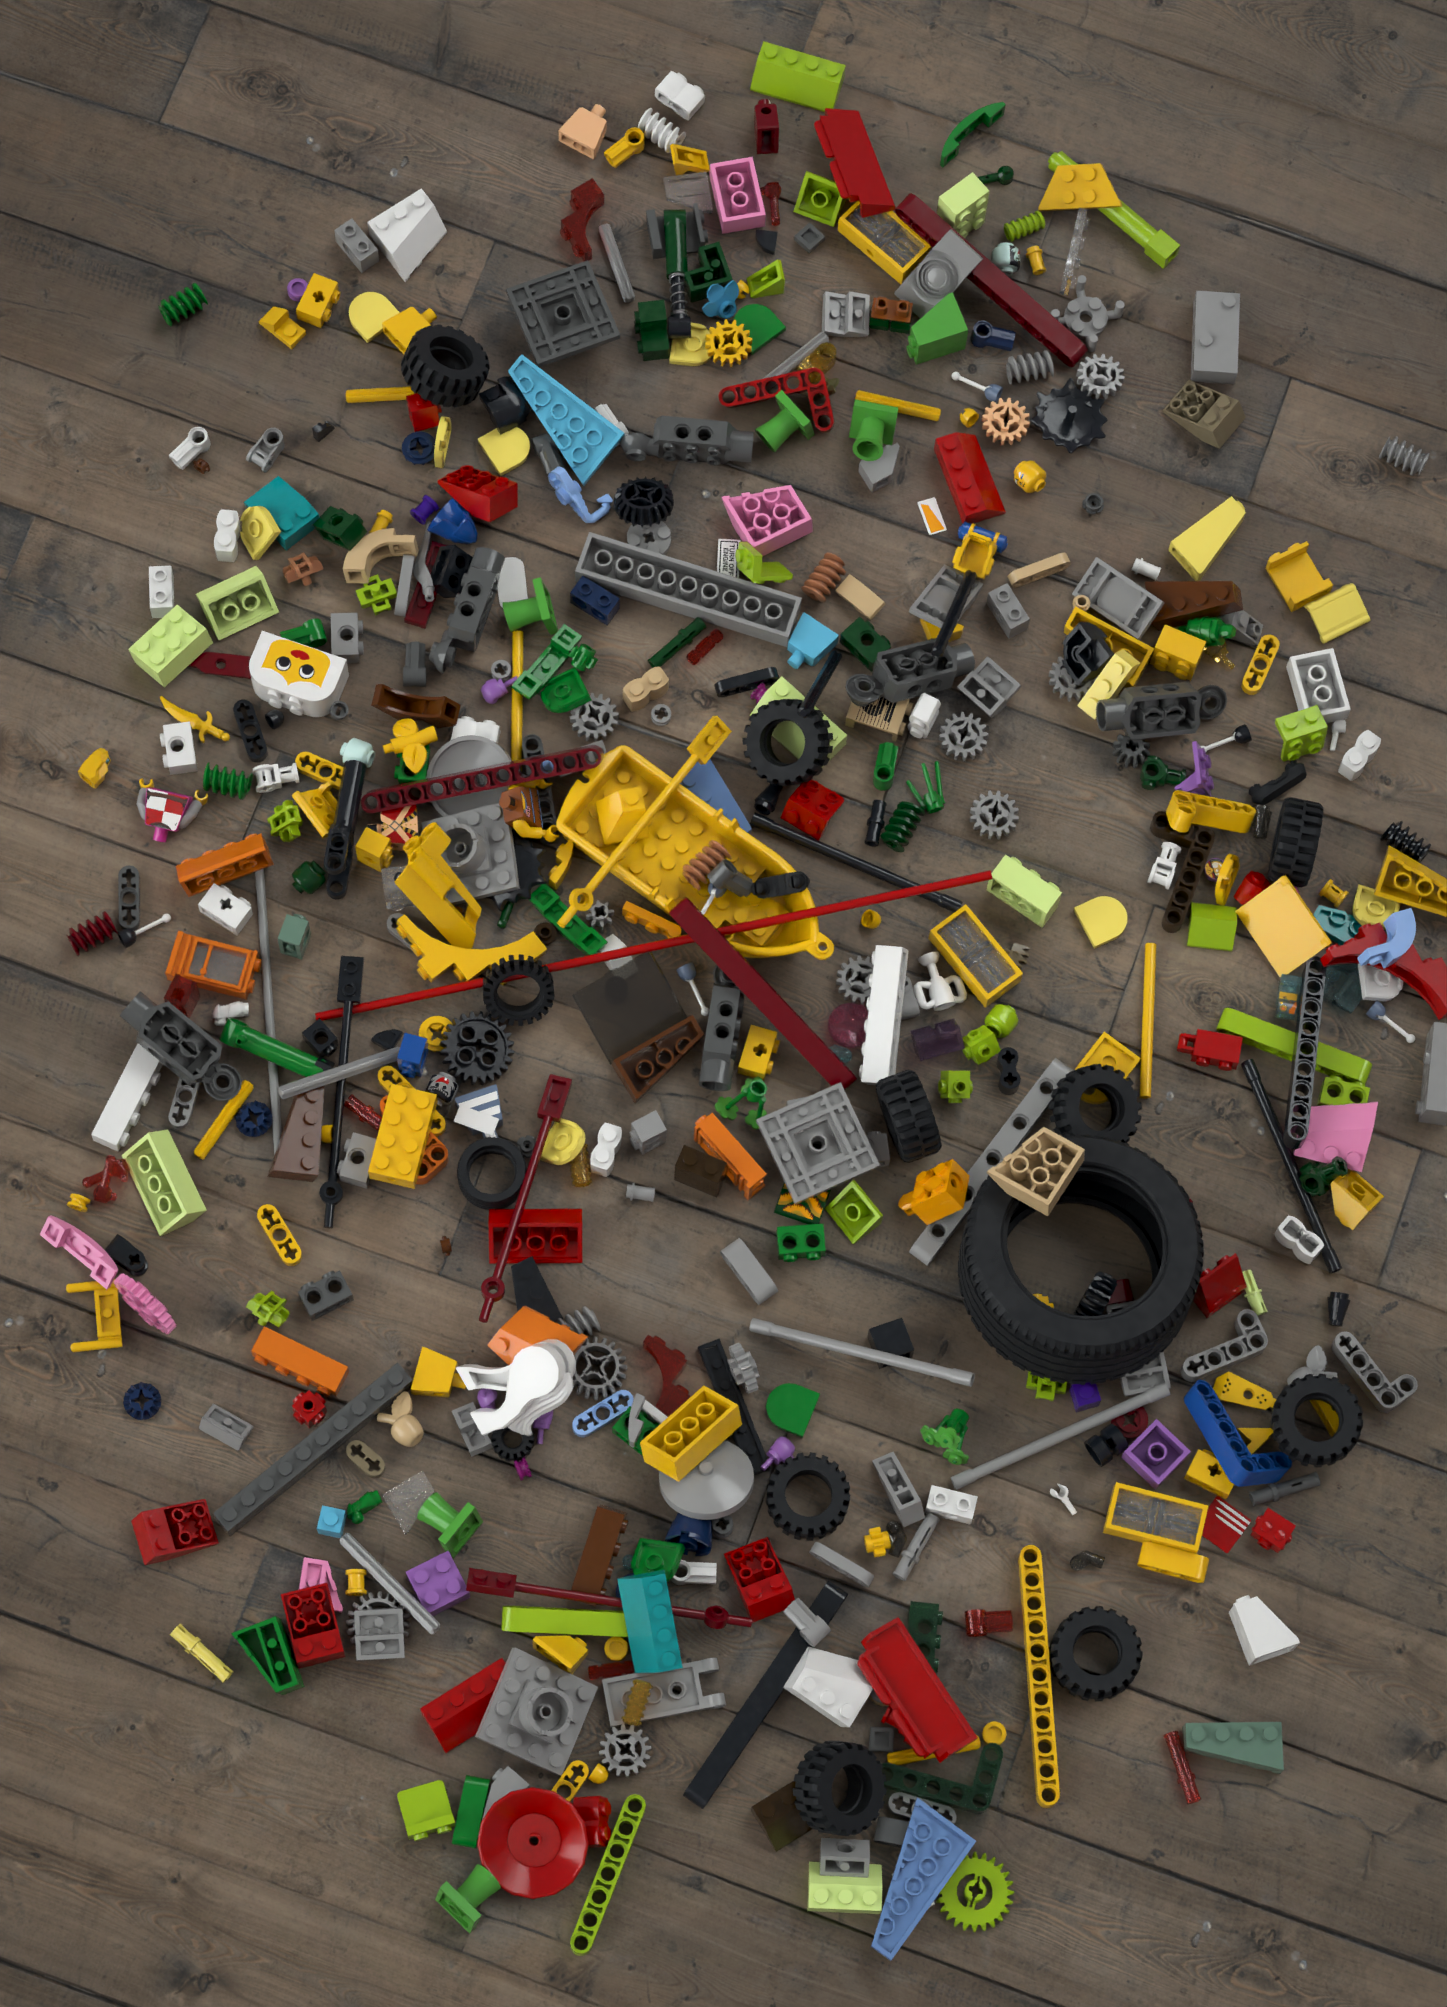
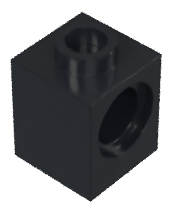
(318, 1030)

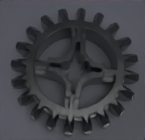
(643, 501)
(1096, 1295)

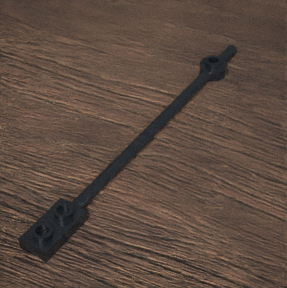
(348, 993)

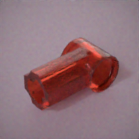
(980, 1622)

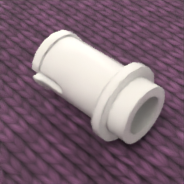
(1146, 569)

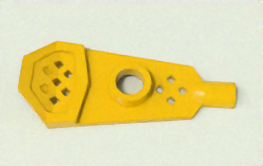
(1237, 1389)

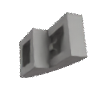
(635, 1425)
(474, 1440)

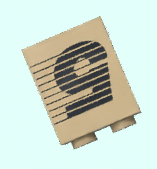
(881, 716)

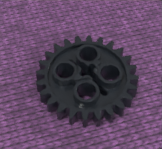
(476, 1068)

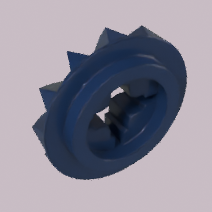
(410, 444)
(247, 1127)
(150, 1407)

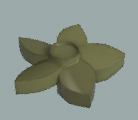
(831, 384)

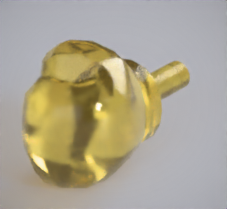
(1218, 653)

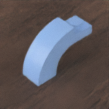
(1400, 936)

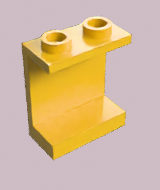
(1297, 576)

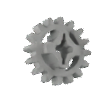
(1100, 376)
(1060, 675)
(601, 712)
(971, 740)
(984, 813)
(852, 983)
(743, 1368)
(632, 1741)

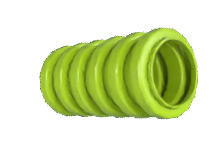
(1024, 226)

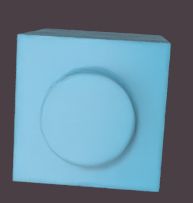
(331, 1521)

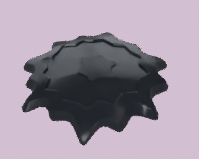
(1069, 417)
(529, 871)

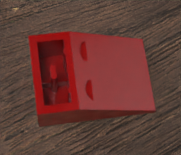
(481, 492)
(1219, 1285)
(174, 1531)
(760, 1579)
(312, 1625)

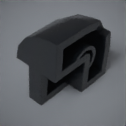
(505, 404)
(1085, 652)

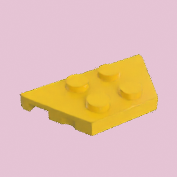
(1079, 187)

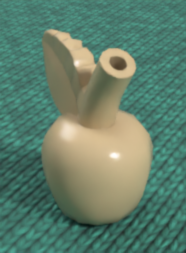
(405, 1427)

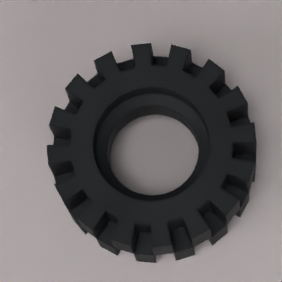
(511, 1453)

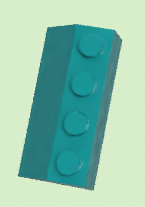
(650, 1622)

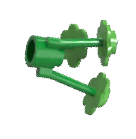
(755, 1092)
(947, 1437)

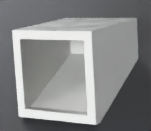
(1260, 1630)

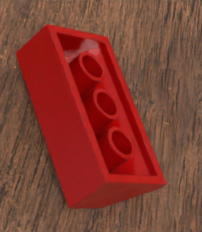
(968, 477)
(542, 1233)
(458, 1712)

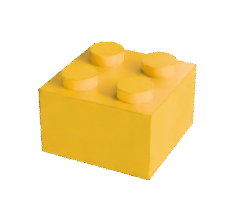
(1177, 653)

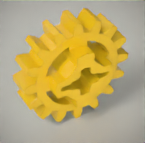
(730, 351)

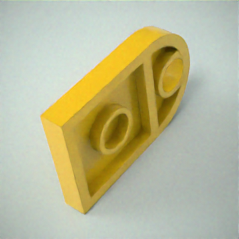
(1112, 1053)

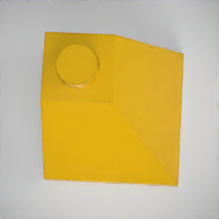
(619, 815)
(1353, 1198)
(562, 1651)

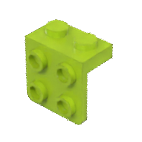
(750, 563)
(1302, 733)
(426, 1810)

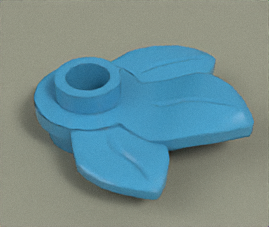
(721, 300)

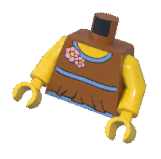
(523, 810)

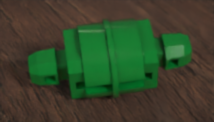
(1209, 629)

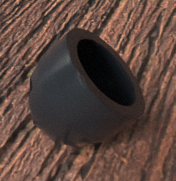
(274, 718)

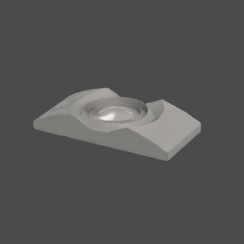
(939, 273)
(939, 594)
(1119, 598)
(1149, 1375)

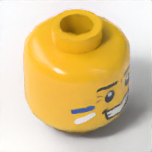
(1030, 476)

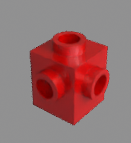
(313, 1415)

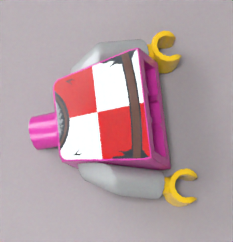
(167, 809)

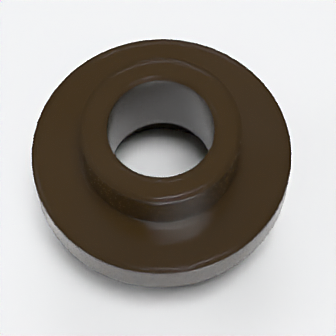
(546, 940)

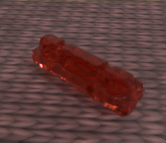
(704, 646)
(611, 1669)

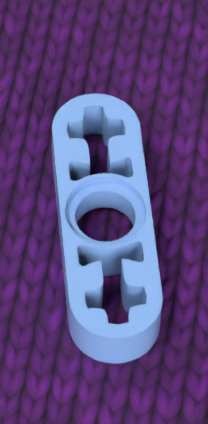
(614, 1398)

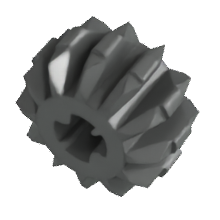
(1126, 755)

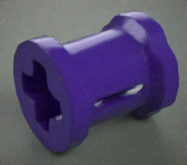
(424, 509)

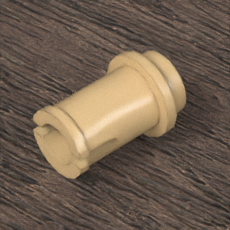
(1081, 602)

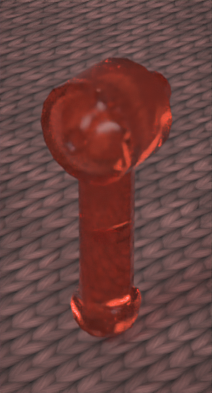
(772, 191)
(120, 1171)
(103, 1192)

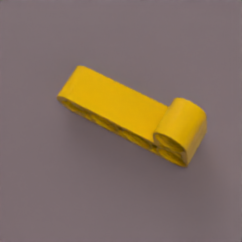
(1208, 811)

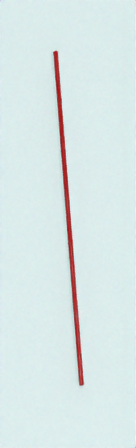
(670, 942)

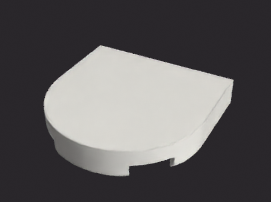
(1378, 984)

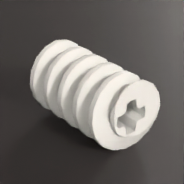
(659, 132)

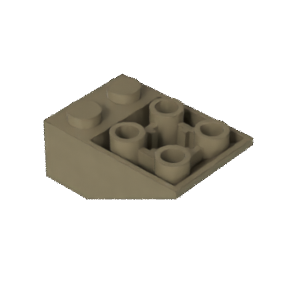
(1205, 413)

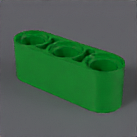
(471, 1811)

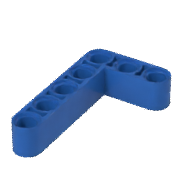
(1226, 1443)

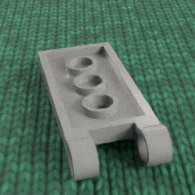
(662, 1700)

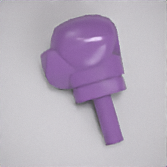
(495, 689)
(486, 1398)
(542, 1423)
(779, 1452)

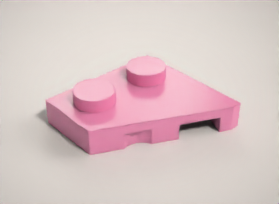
(319, 1572)

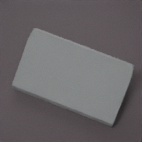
(225, 1427)

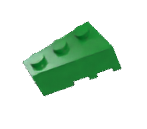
(272, 1654)

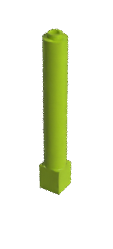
(1157, 244)

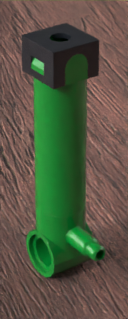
(240, 1035)

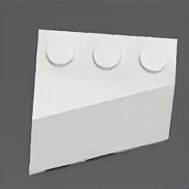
(407, 232)
(830, 1685)

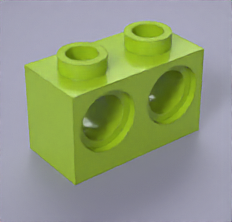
(1344, 1091)

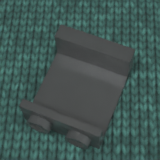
(695, 234)

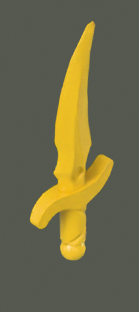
(196, 723)

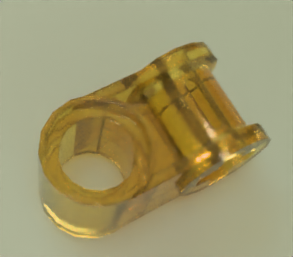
(815, 360)

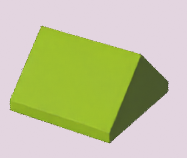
(819, 199)
(1212, 926)
(854, 1212)

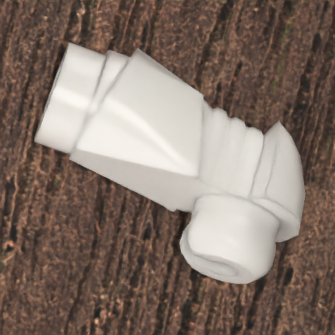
(232, 1010)

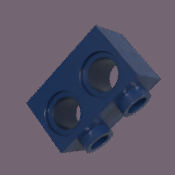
(594, 600)

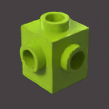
(980, 1045)
(955, 1085)

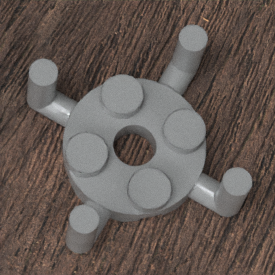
(1091, 306)

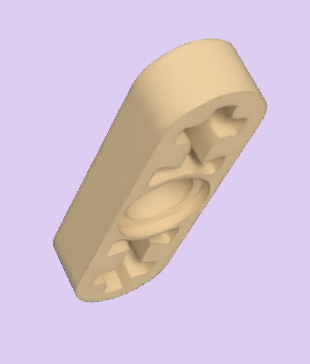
(1039, 570)

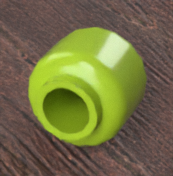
(1001, 1020)

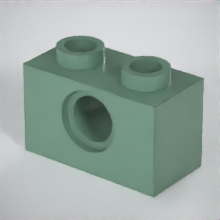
(294, 936)

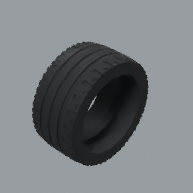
(484, 1147)

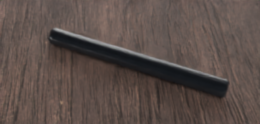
(953, 614)
(819, 684)

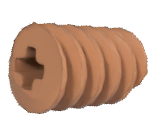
(823, 577)
(704, 863)

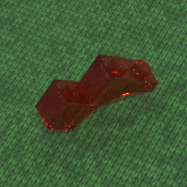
(584, 201)
(671, 1366)

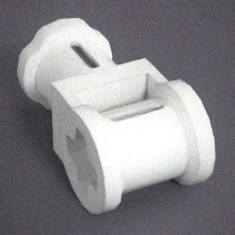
(274, 776)
(1164, 868)

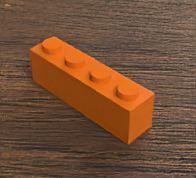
(299, 1361)

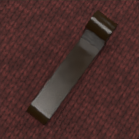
(1189, 868)

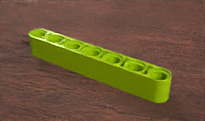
(1281, 1043)
(563, 1621)
(614, 1864)

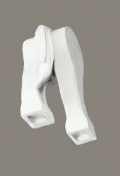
(533, 1384)

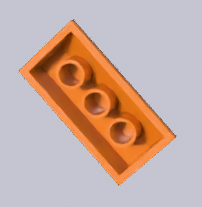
(224, 864)

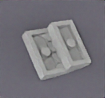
(845, 314)
(379, 1633)

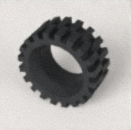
(801, 1525)

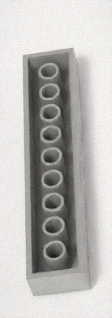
(689, 589)

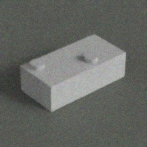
(1215, 337)
(1433, 1100)

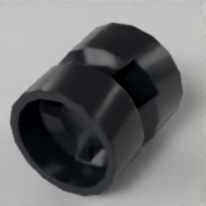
(1099, 1448)

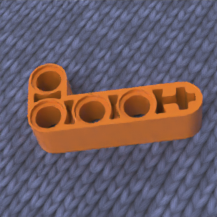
(433, 1145)

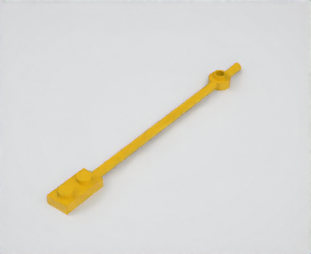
(701, 751)

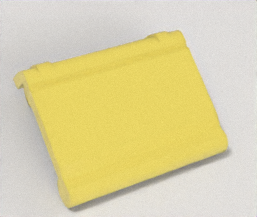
(1338, 612)

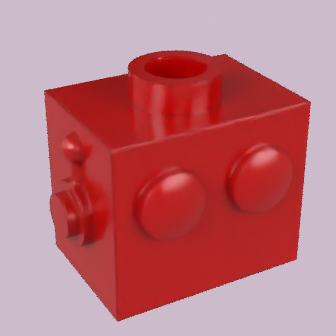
(422, 412)
(1272, 1531)

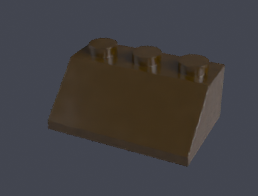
(780, 1817)

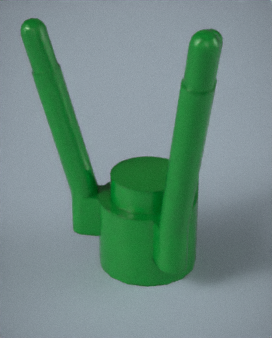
(932, 801)

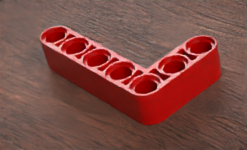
(782, 382)

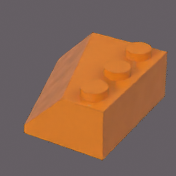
(529, 1328)

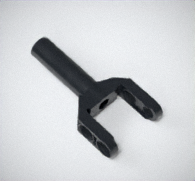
(342, 831)

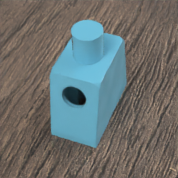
(810, 642)

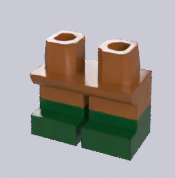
(897, 311)

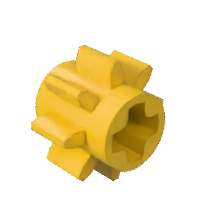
(877, 1542)

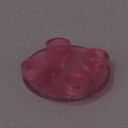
(847, 1024)

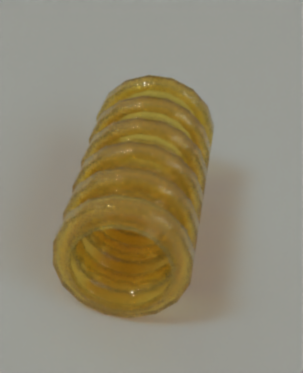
(581, 1168)
(637, 1702)

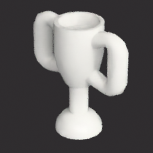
(939, 988)

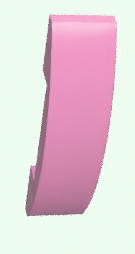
(82, 1247)

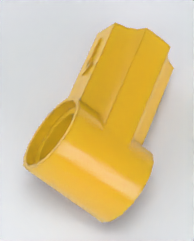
(624, 148)

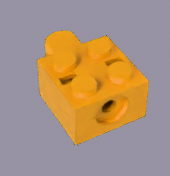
(937, 1192)

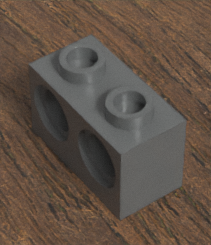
(329, 1301)

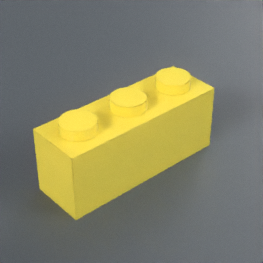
(1109, 681)

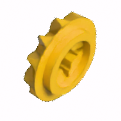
(434, 1023)

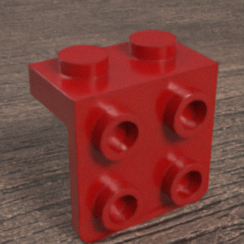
(811, 808)

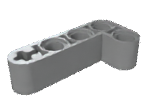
(1222, 1352)
(1370, 1369)

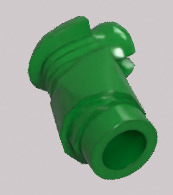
(362, 1506)

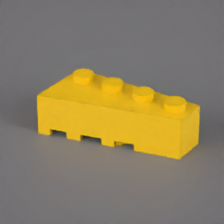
(1116, 640)
(1411, 883)

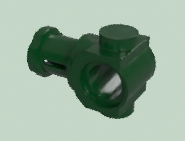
(1163, 776)
(1323, 1174)

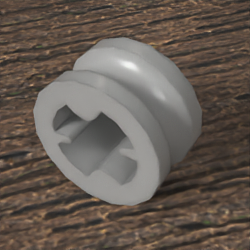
(504, 665)
(656, 709)

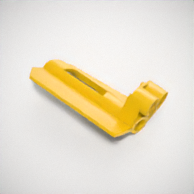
(428, 881)

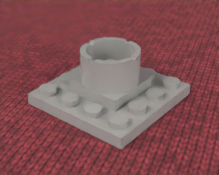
(480, 852)
(820, 1120)
(536, 1711)

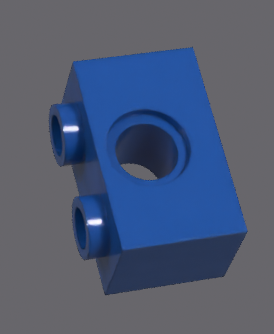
(412, 1055)

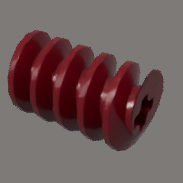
(91, 933)

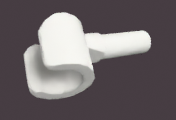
(1338, 726)
(1063, 1496)

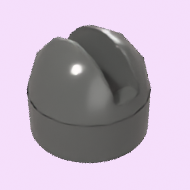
(343, 713)

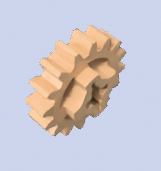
(1016, 421)

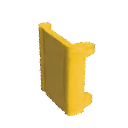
(318, 806)

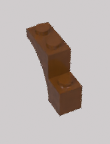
(435, 711)

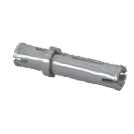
(911, 1554)

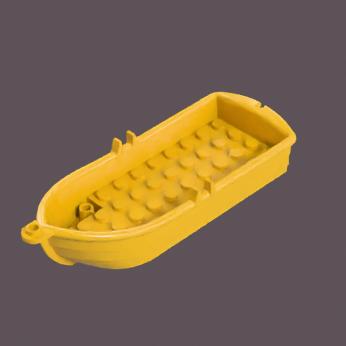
(676, 836)

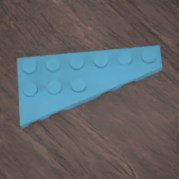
(573, 425)

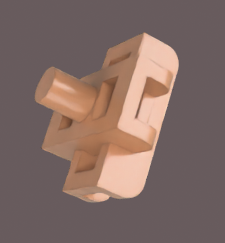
(302, 569)

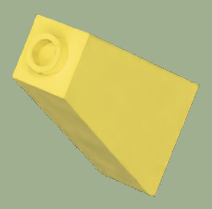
(1206, 538)

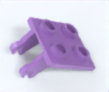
(1199, 781)

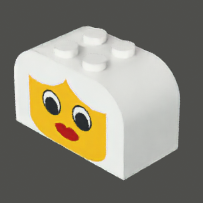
(296, 675)

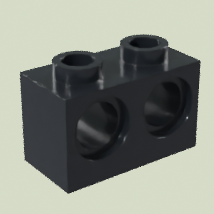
(449, 570)

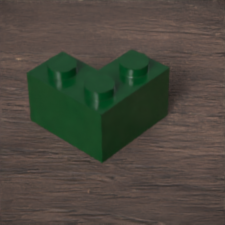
(712, 271)
(652, 327)

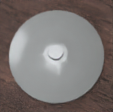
(462, 755)
(713, 1487)

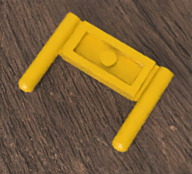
(107, 1316)

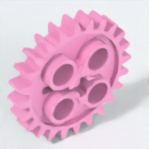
(142, 1301)

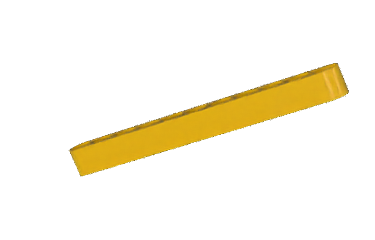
(1038, 1687)

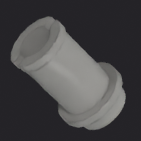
(640, 1192)

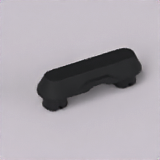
(1293, 775)
(780, 885)

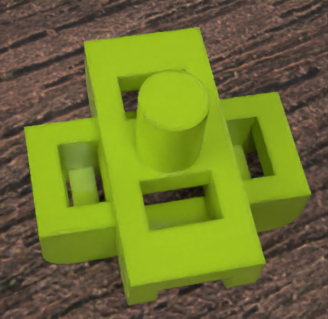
(377, 593)
(288, 819)
(266, 1311)
(1045, 1392)

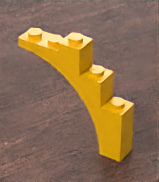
(467, 963)

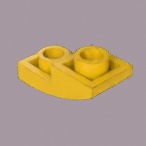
(563, 859)

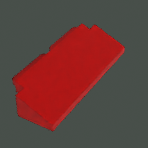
(855, 162)
(914, 1693)

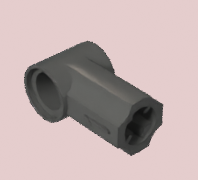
(547, 451)
(414, 670)
(727, 876)

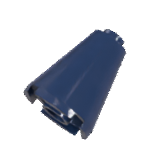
(692, 1533)

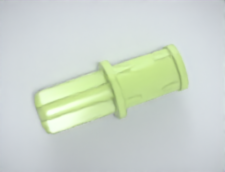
(1253, 1294)

